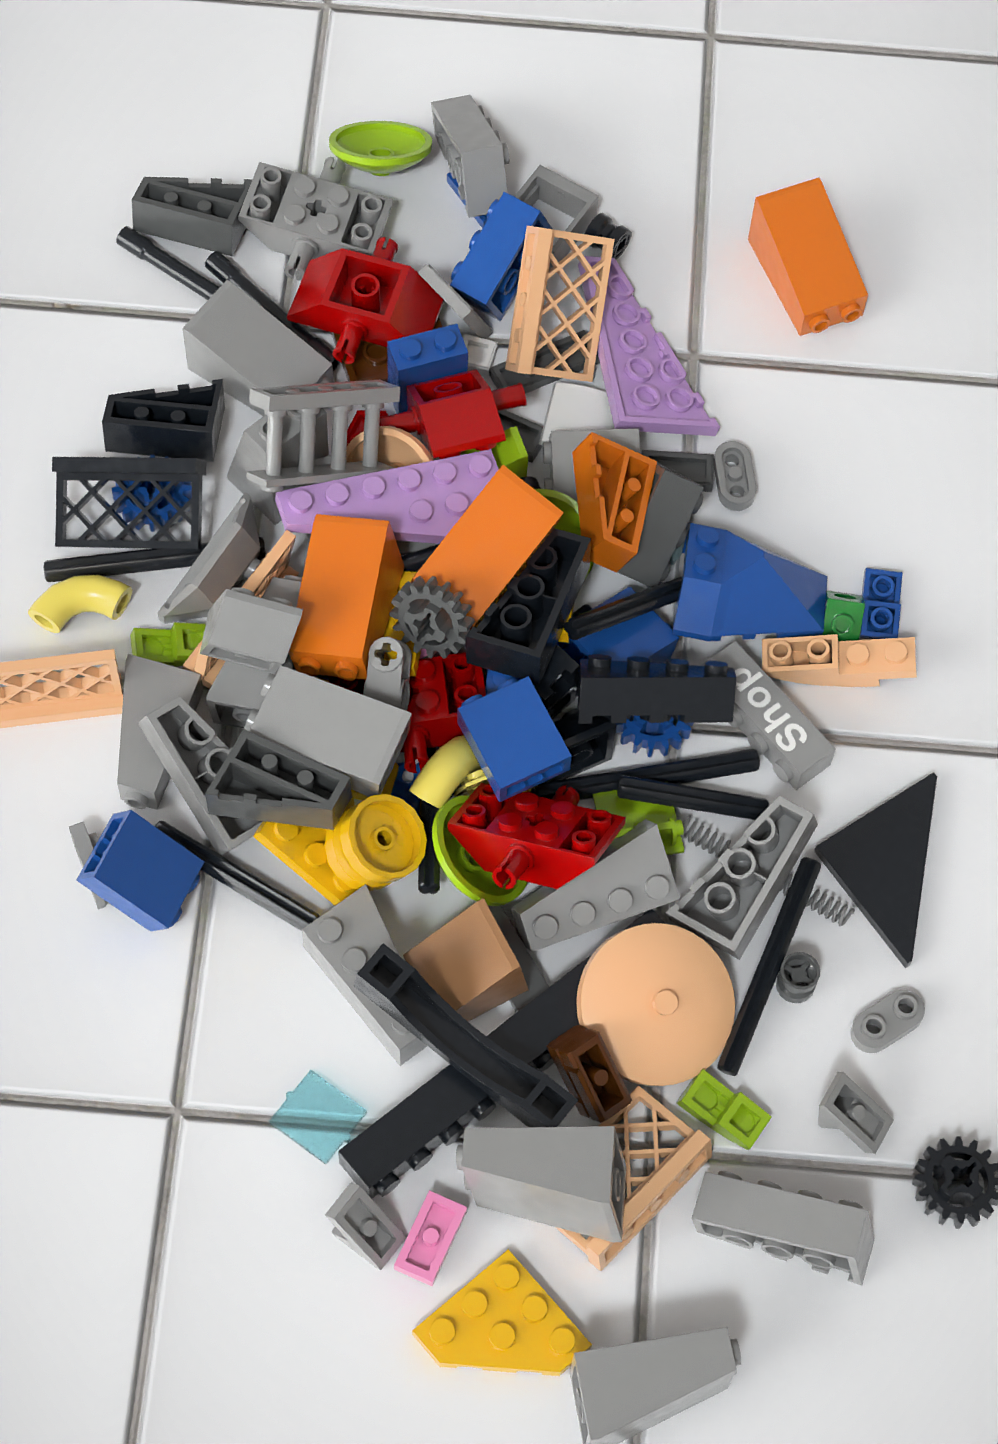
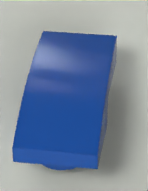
(882, 604)

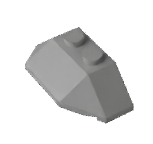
(220, 566)

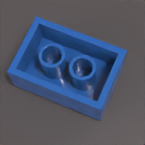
(492, 266)

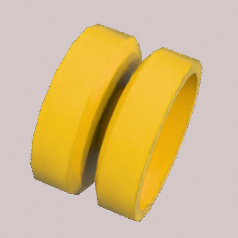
(376, 842)

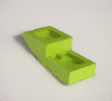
(167, 645)
(723, 1111)

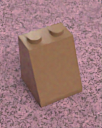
(469, 963)

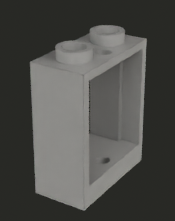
(564, 196)

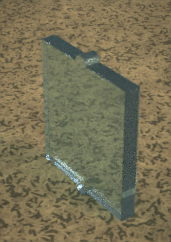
(318, 1117)

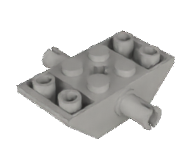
(311, 214)

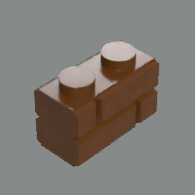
(589, 1073)

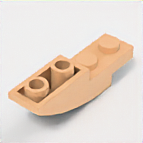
(832, 662)

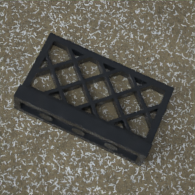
(128, 469)

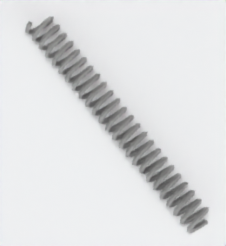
(812, 900)

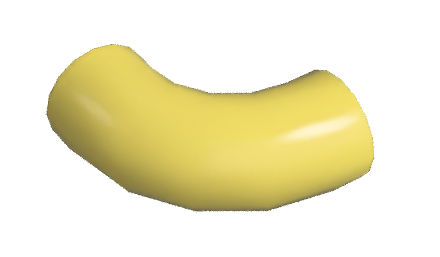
(77, 596)
(445, 772)

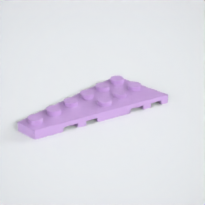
(639, 367)
(417, 499)

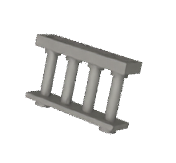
(308, 401)

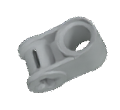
(390, 679)

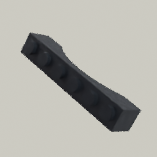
(415, 1005)

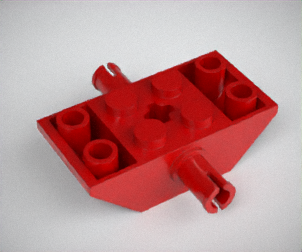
(364, 298)
(456, 413)
(433, 701)
(533, 835)

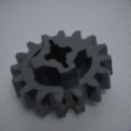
(948, 1169)

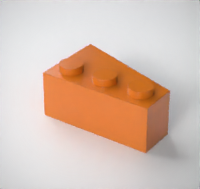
(611, 498)

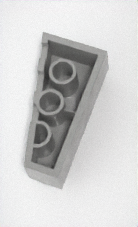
(192, 760)
(341, 945)

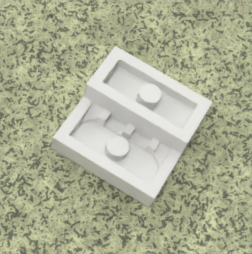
(576, 409)

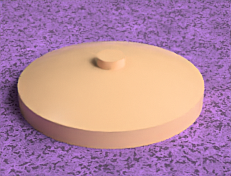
(657, 1003)

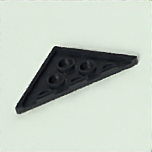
(884, 862)

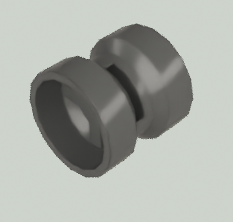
(801, 969)

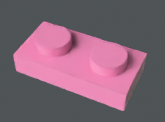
(430, 1238)

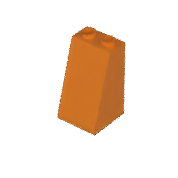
(807, 257)
(492, 541)
(345, 595)

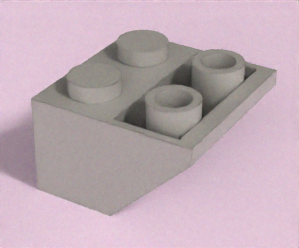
(250, 629)

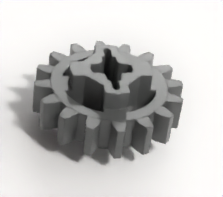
(431, 617)

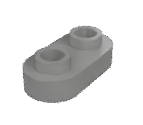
(734, 479)
(889, 1019)

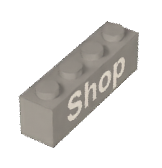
(774, 722)

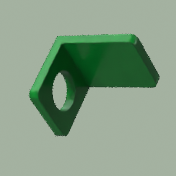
(843, 615)

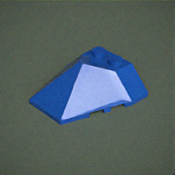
(744, 590)

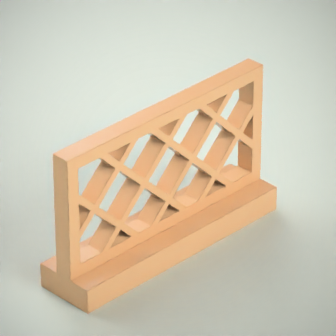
(530, 303)
(273, 565)
(62, 694)
(652, 1190)

